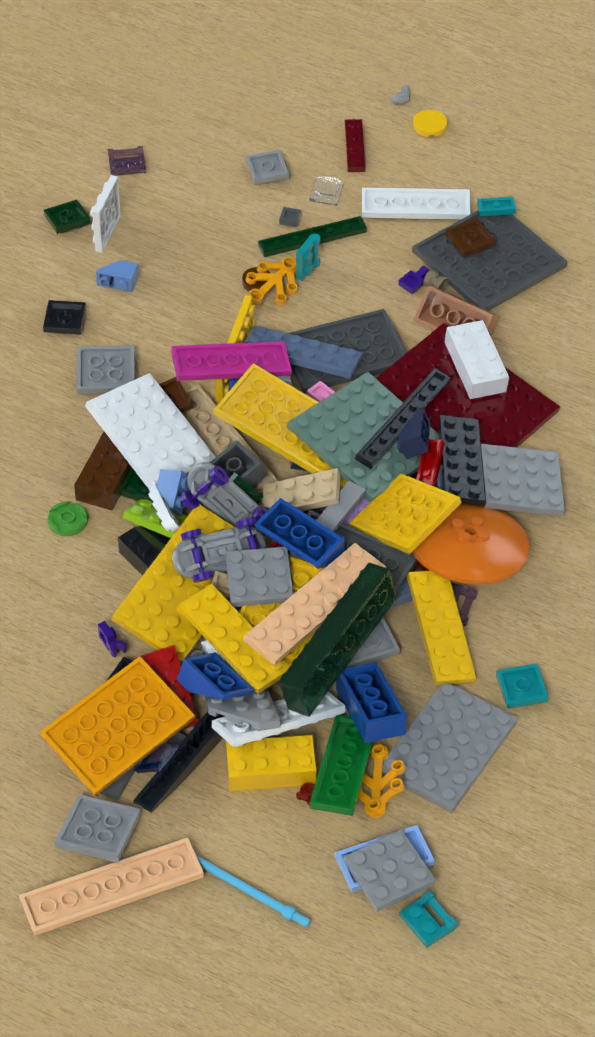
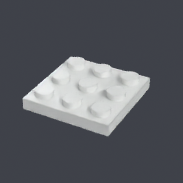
(106, 213)

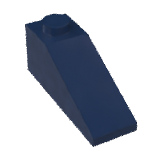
(415, 435)

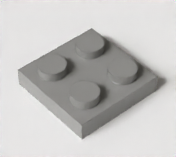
(267, 167)

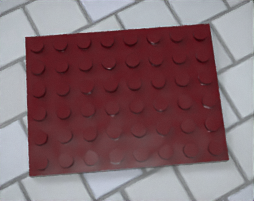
(502, 417)

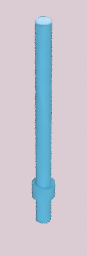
(287, 912)

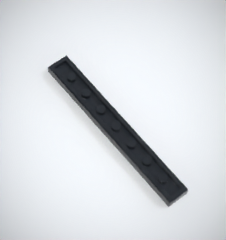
(389, 432)

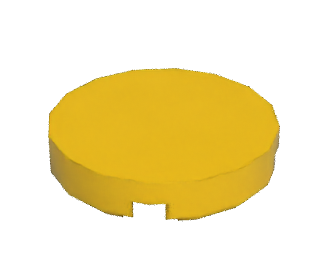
(430, 123)

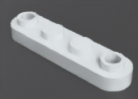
(167, 516)

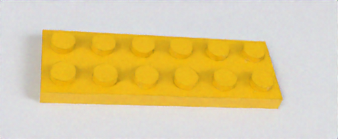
(239, 333)
(441, 628)
(225, 632)

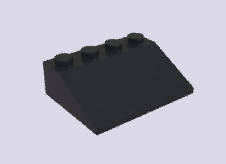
(141, 547)

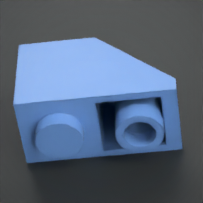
(118, 275)
(171, 486)

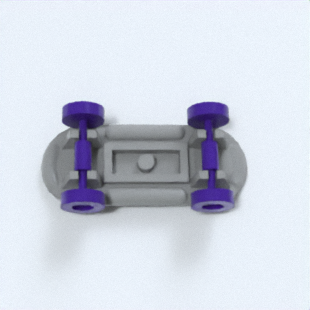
(219, 494)
(201, 554)

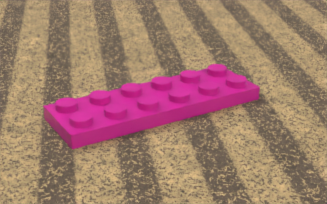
(229, 360)

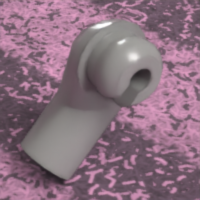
(402, 97)

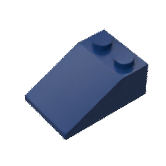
(212, 677)

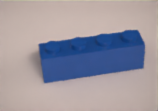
(301, 534)

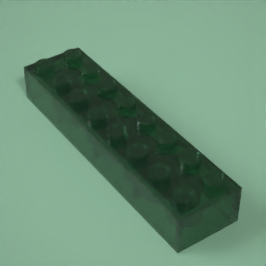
(338, 639)

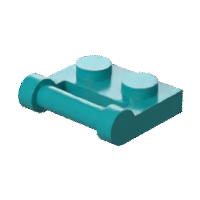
(307, 257)
(423, 923)

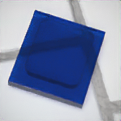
(157, 759)

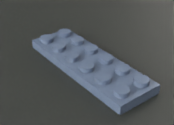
(311, 353)

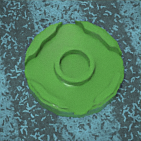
(67, 518)

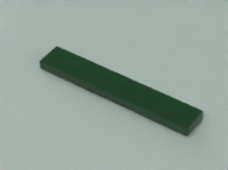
(327, 233)

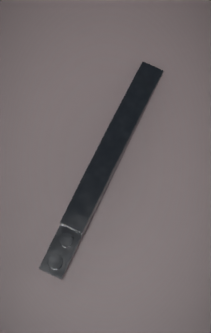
(188, 756)

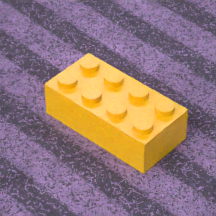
(271, 763)

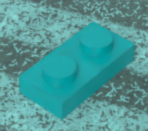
(496, 206)

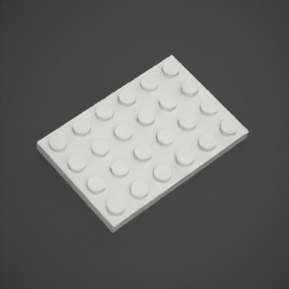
(148, 429)

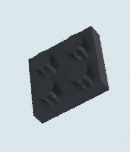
(64, 317)

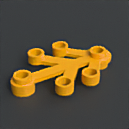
(286, 267)
(378, 783)

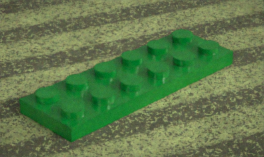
(341, 769)

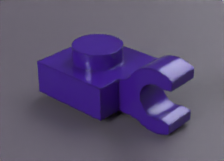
(413, 280)
(108, 637)

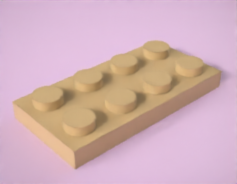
(305, 491)

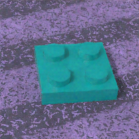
(522, 686)

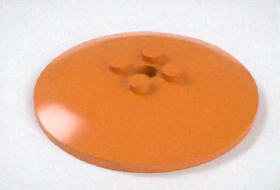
(488, 556)

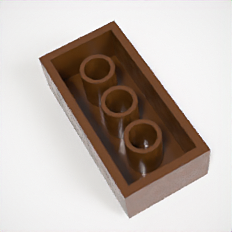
(102, 475)

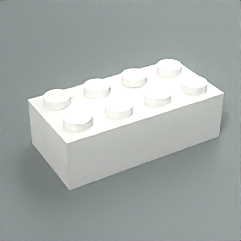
(476, 359)

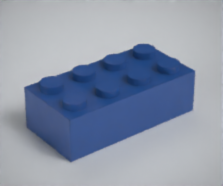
(371, 703)

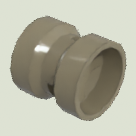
(434, 279)

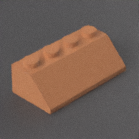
(442, 307)

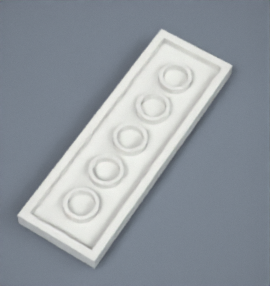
(415, 203)
(240, 734)

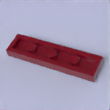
(354, 145)

